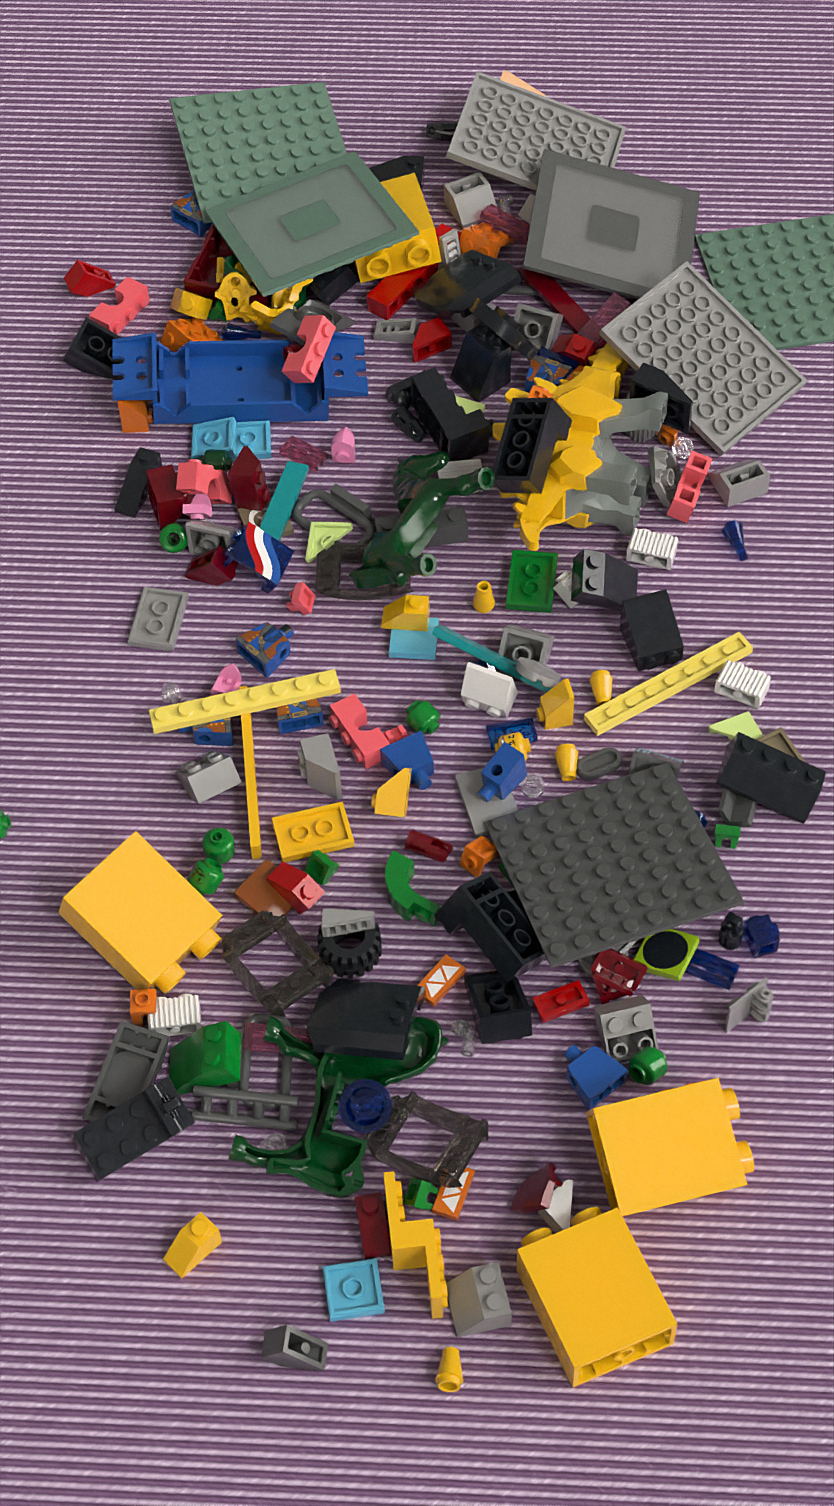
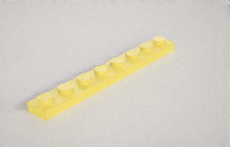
(667, 683)
(244, 701)

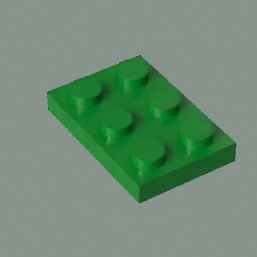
(532, 581)

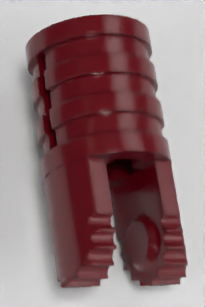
(428, 846)

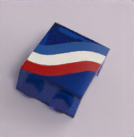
(259, 554)

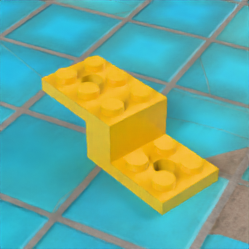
(415, 1245)

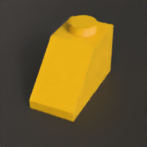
(191, 304)
(407, 613)
(557, 706)
(393, 795)
(192, 1245)

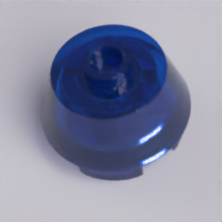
(365, 1105)

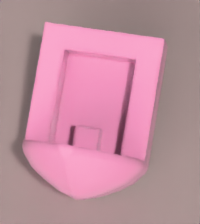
(343, 446)
(199, 507)
(227, 681)

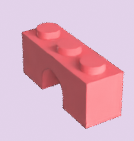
(131, 299)
(304, 364)
(204, 479)
(689, 486)
(349, 716)

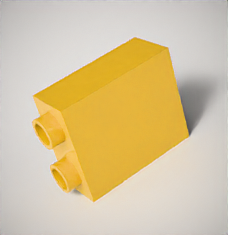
(410, 253)
(142, 915)
(669, 1146)
(594, 1294)

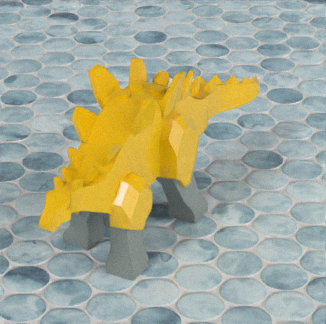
(587, 473)

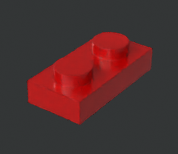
(560, 1001)

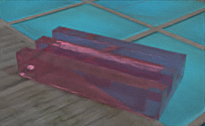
(301, 455)

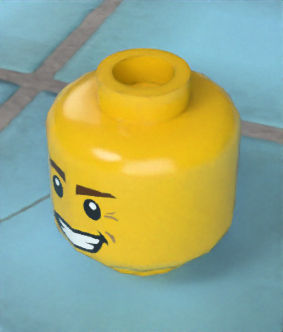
(517, 741)

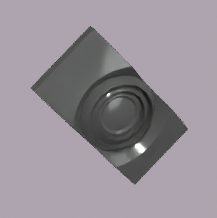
(290, 320)
(128, 1068)

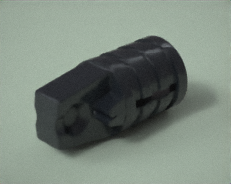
(441, 131)
(408, 424)
(732, 929)

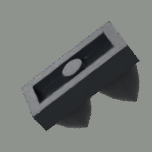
(400, 393)

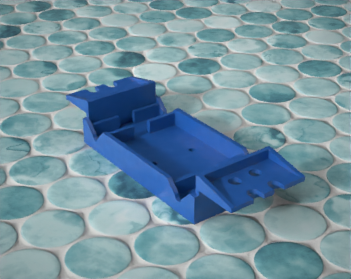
(205, 385)

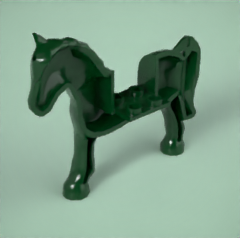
(419, 503)
(321, 1155)

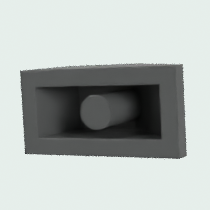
(294, 1349)

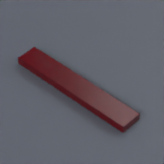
(557, 300)

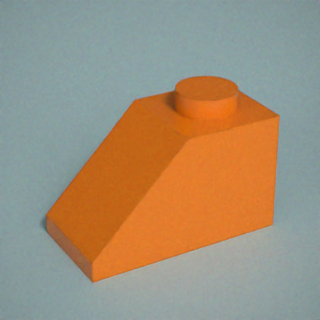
(135, 415)

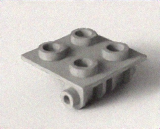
(755, 1002)

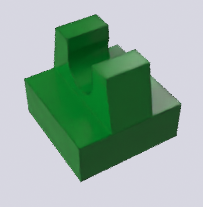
(218, 311)
(729, 832)
(321, 867)
(417, 1194)

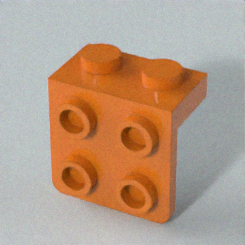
(484, 239)
(184, 330)

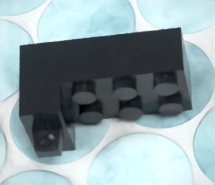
(449, 426)
(528, 444)
(494, 925)
(132, 1129)

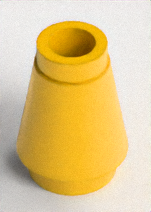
(483, 598)
(601, 686)
(566, 758)
(449, 1371)

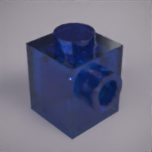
(761, 935)

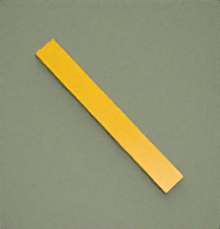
(251, 786)

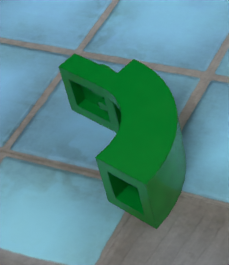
(401, 896)

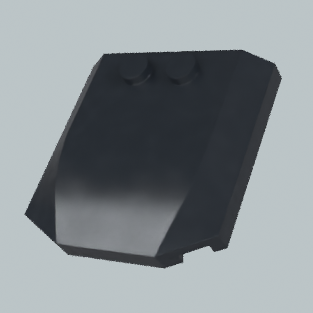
(462, 281)
(364, 1018)

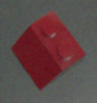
(248, 481)
(163, 496)

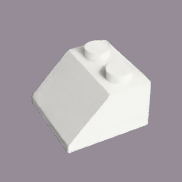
(488, 690)

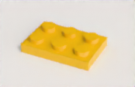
(313, 829)

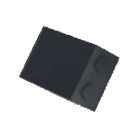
(482, 363)
(651, 630)

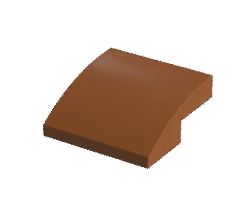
(260, 895)

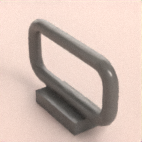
(343, 502)
(286, 1069)

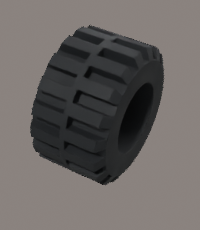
(352, 960)

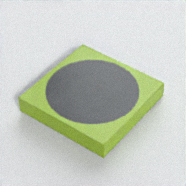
(667, 953)

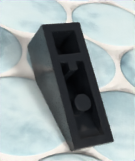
(135, 484)

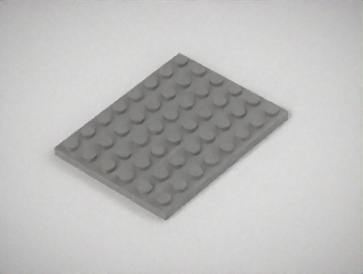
(510, 127)
(708, 353)

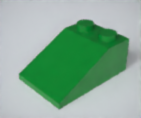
(206, 1058)

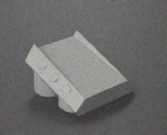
(664, 473)

